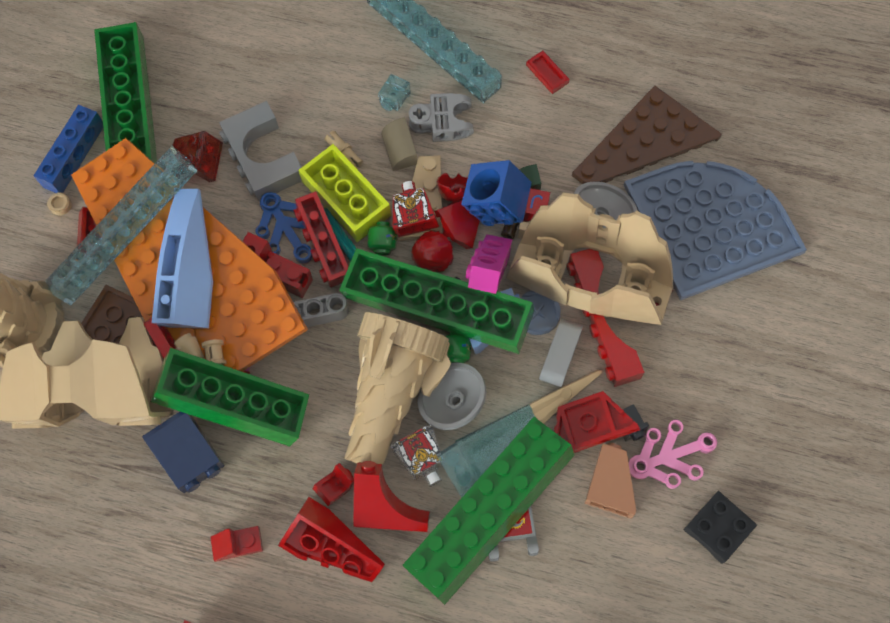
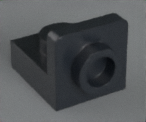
(632, 412)

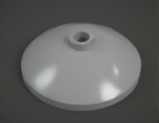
(606, 199)
(459, 384)

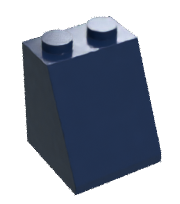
(184, 451)

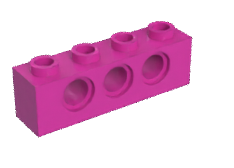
(489, 263)

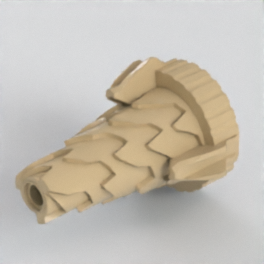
(28, 315)
(394, 366)

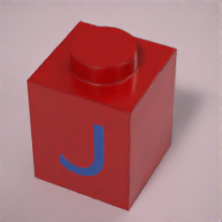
(535, 200)

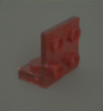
(202, 151)

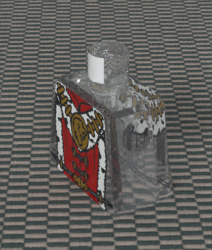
(418, 454)

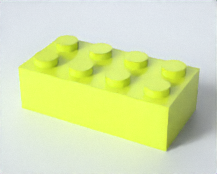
(345, 192)

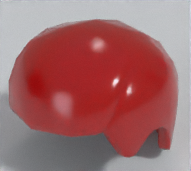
(451, 188)

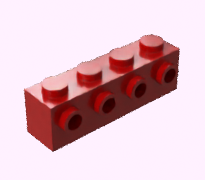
(322, 238)

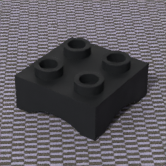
(720, 527)

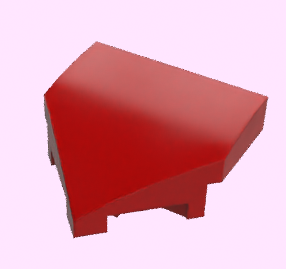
(458, 224)

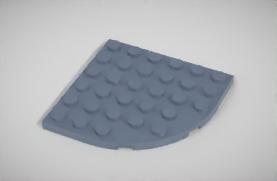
(714, 223)

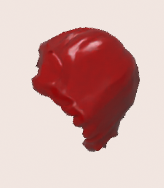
(432, 251)

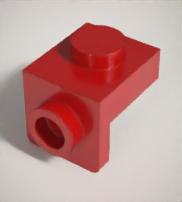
(334, 484)

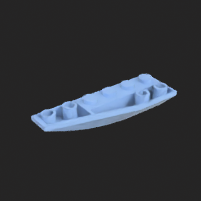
(184, 267)

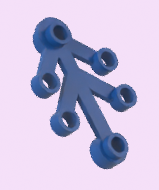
(283, 224)

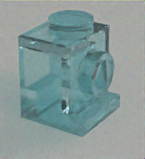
(394, 93)

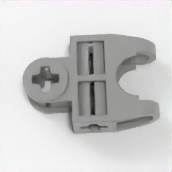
(430, 120)

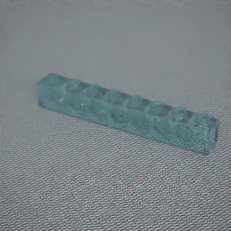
(436, 48)
(120, 226)

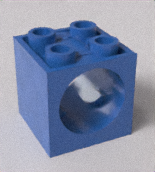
(496, 193)

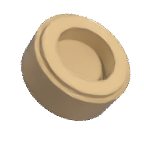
(59, 204)

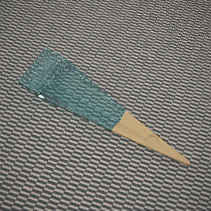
(475, 452)

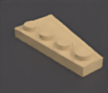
(425, 176)

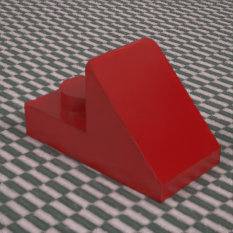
(236, 543)

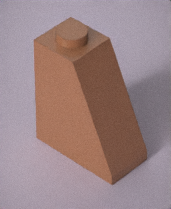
(612, 483)

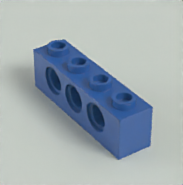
(69, 149)

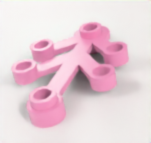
(669, 457)

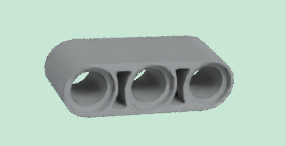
(326, 312)
(561, 352)

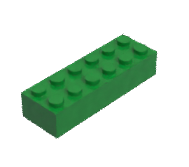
(230, 397)

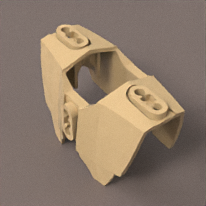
(631, 239)
(83, 374)

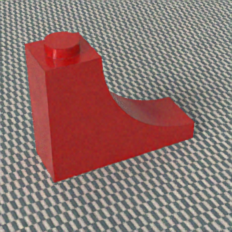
(378, 506)

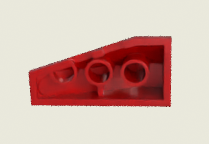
(325, 538)

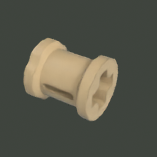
(213, 351)

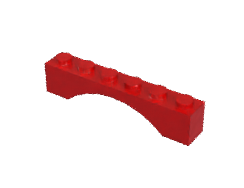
(621, 360)

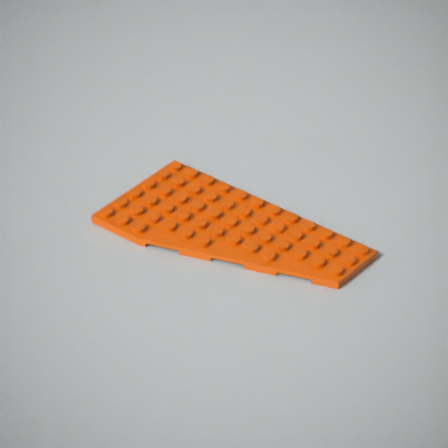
(248, 297)

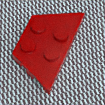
(592, 421)

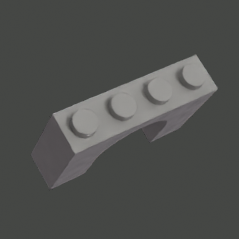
(240, 133)

